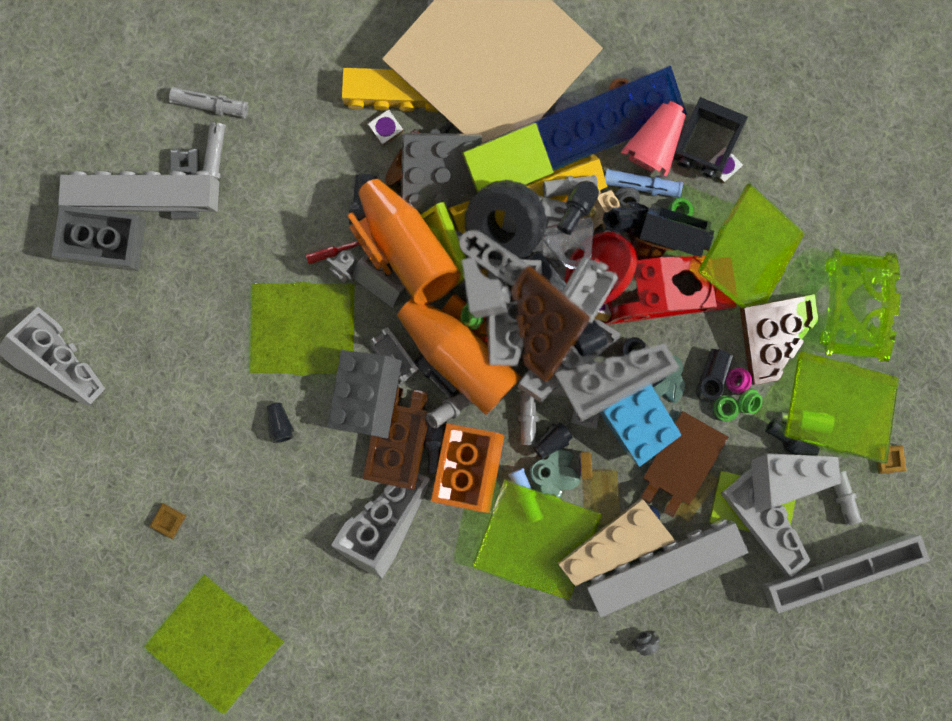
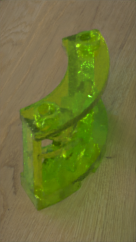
(885, 274)

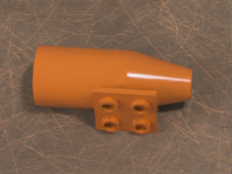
(399, 236)
(458, 352)

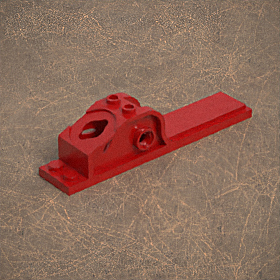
(661, 298)

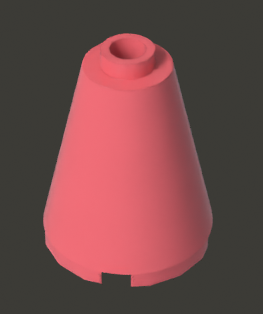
(657, 139)

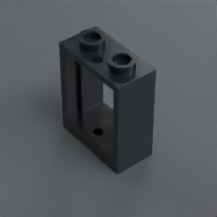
(719, 115)
(677, 231)

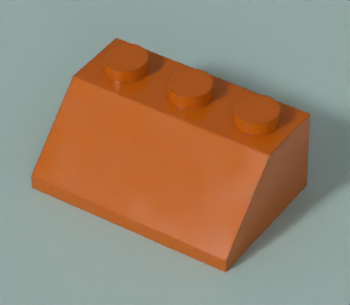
(468, 468)

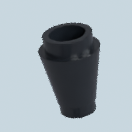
(279, 425)
(553, 440)

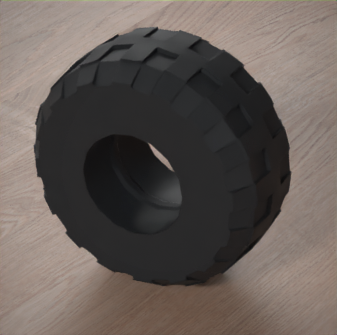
(520, 204)

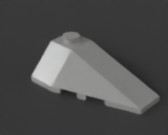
(502, 328)
(42, 354)
(379, 530)

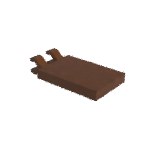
(398, 457)
(684, 462)

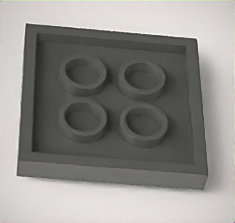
(436, 169)

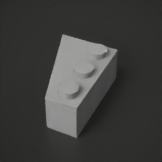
(790, 477)

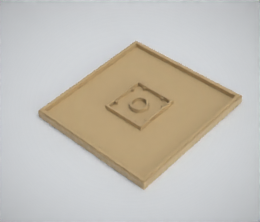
(492, 61)

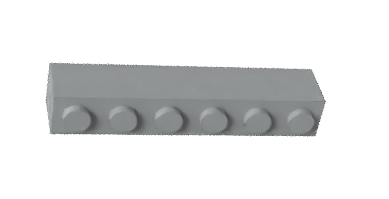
(140, 192)
(667, 566)
(845, 572)

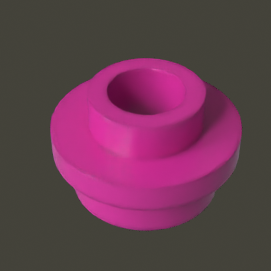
(732, 378)

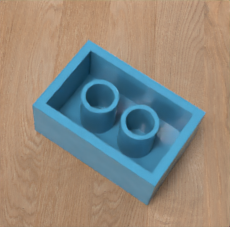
(641, 425)

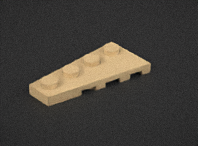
(620, 541)

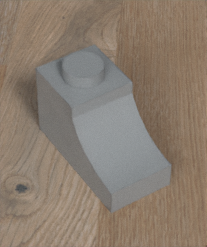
(484, 295)

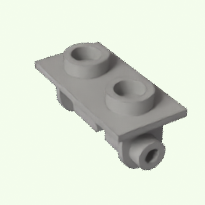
(343, 266)

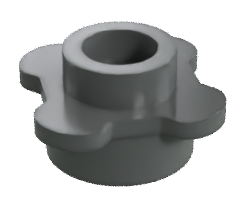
(646, 643)

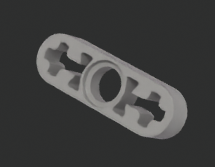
(482, 240)

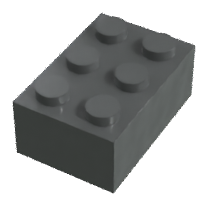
(98, 238)
(364, 393)

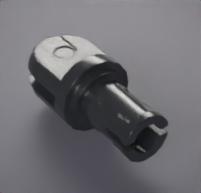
(578, 205)
(433, 444)
(791, 445)

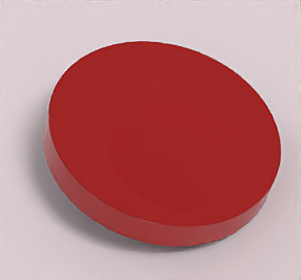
(614, 252)

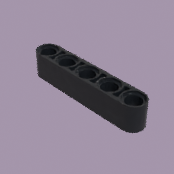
(592, 335)

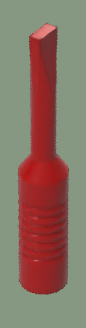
(328, 252)

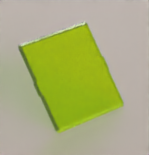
(751, 249)
(300, 327)
(842, 407)
(530, 537)
(214, 644)

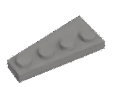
(608, 382)
(540, 390)
(767, 526)

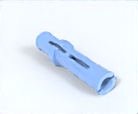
(644, 183)

